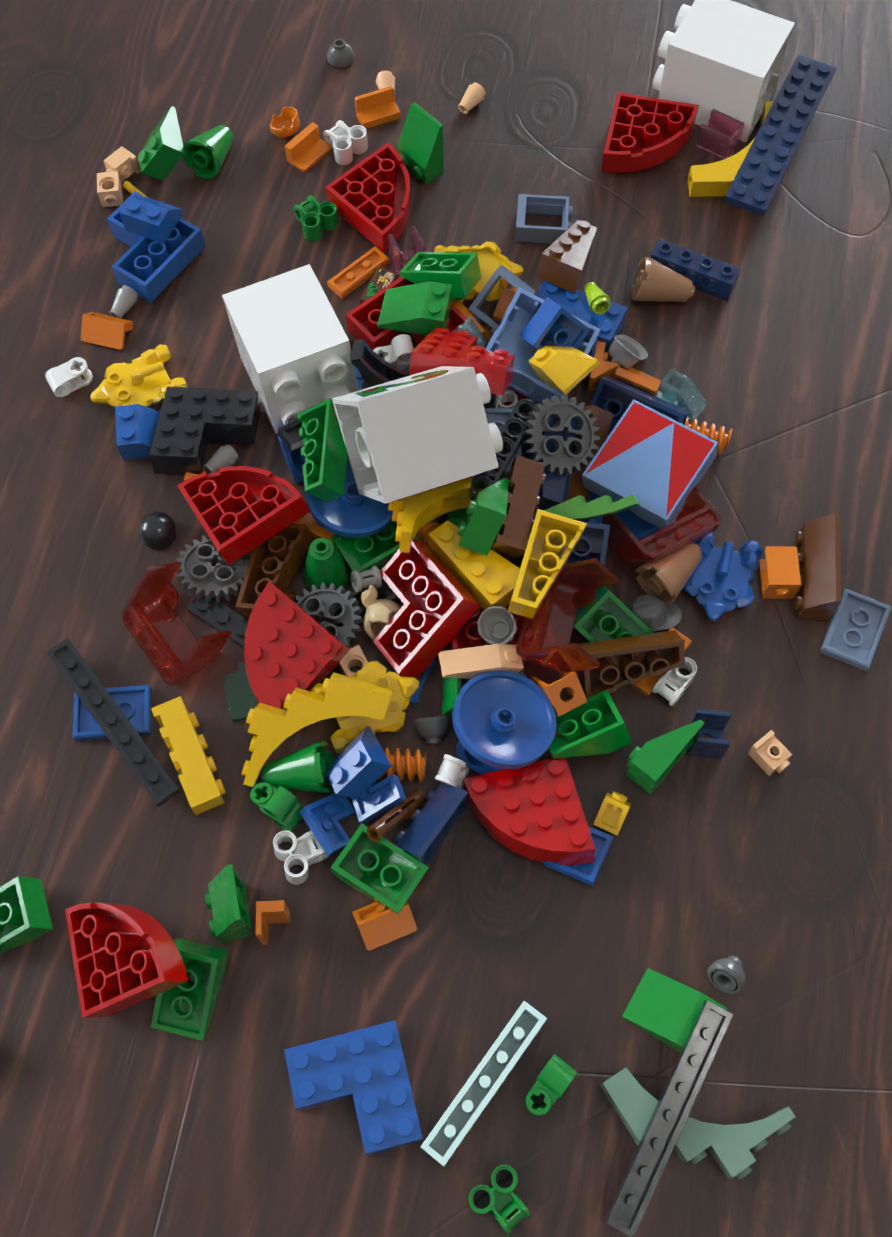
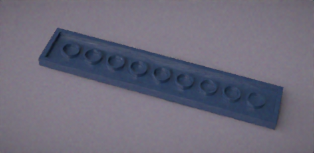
(780, 135)

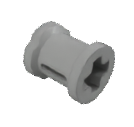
(365, 578)

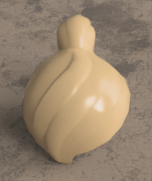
(378, 612)

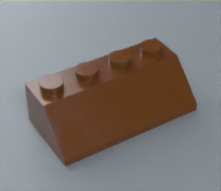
(819, 568)

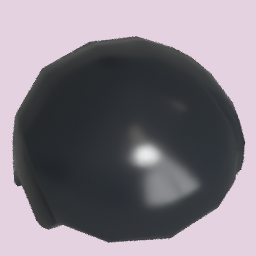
(157, 530)

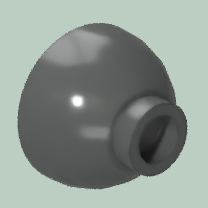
(340, 54)
(431, 727)
(727, 975)

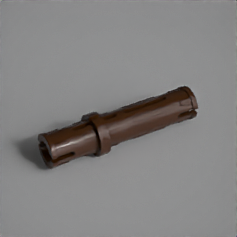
(395, 816)

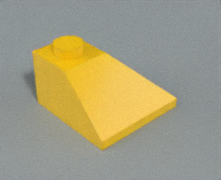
(562, 366)

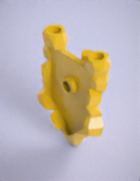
(489, 261)
(138, 382)
(375, 674)

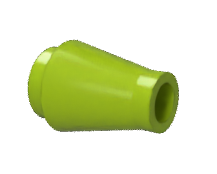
(598, 300)

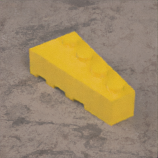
(545, 555)
(486, 578)
(188, 755)

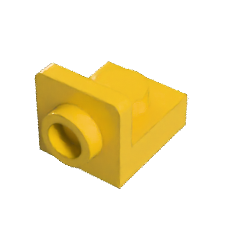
(612, 812)

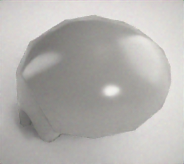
(497, 625)

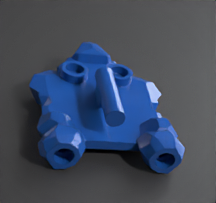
(723, 576)

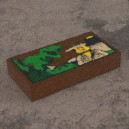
(379, 281)

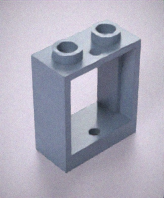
(541, 205)
(510, 277)

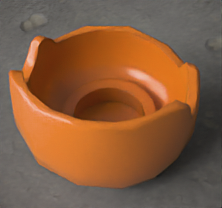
(286, 123)

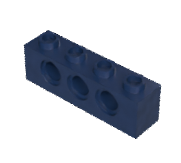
(705, 272)

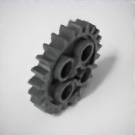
(562, 412)
(208, 573)
(331, 601)

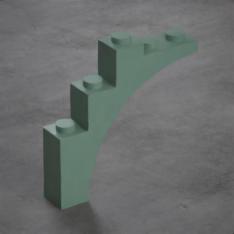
(726, 1143)

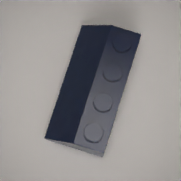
(617, 395)

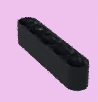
(510, 444)

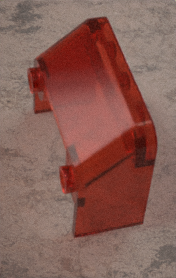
(692, 523)
(161, 631)
(548, 634)

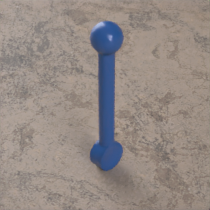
(414, 699)

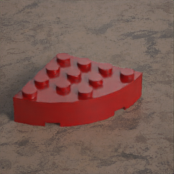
(646, 132)
(374, 196)
(242, 507)
(286, 648)
(533, 812)
(120, 957)

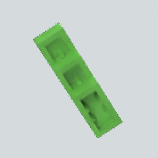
(579, 509)

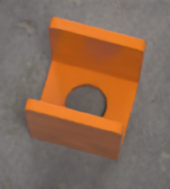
(780, 572)
(573, 687)

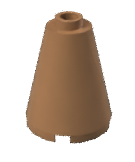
(660, 283)
(670, 574)

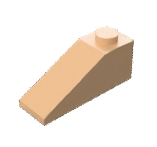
(480, 659)

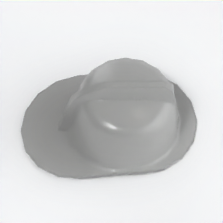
(626, 351)

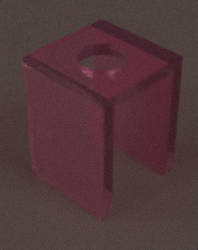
(720, 135)
(398, 257)

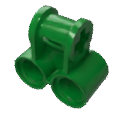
(316, 217)
(277, 804)
(550, 1082)
(502, 1201)

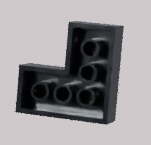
(197, 417)

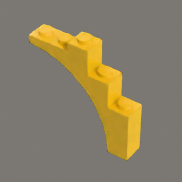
(717, 177)
(423, 507)
(342, 698)

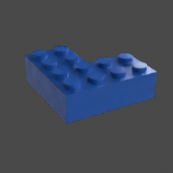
(150, 264)
(577, 305)
(365, 1067)

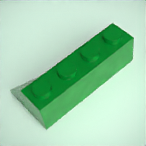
(323, 451)

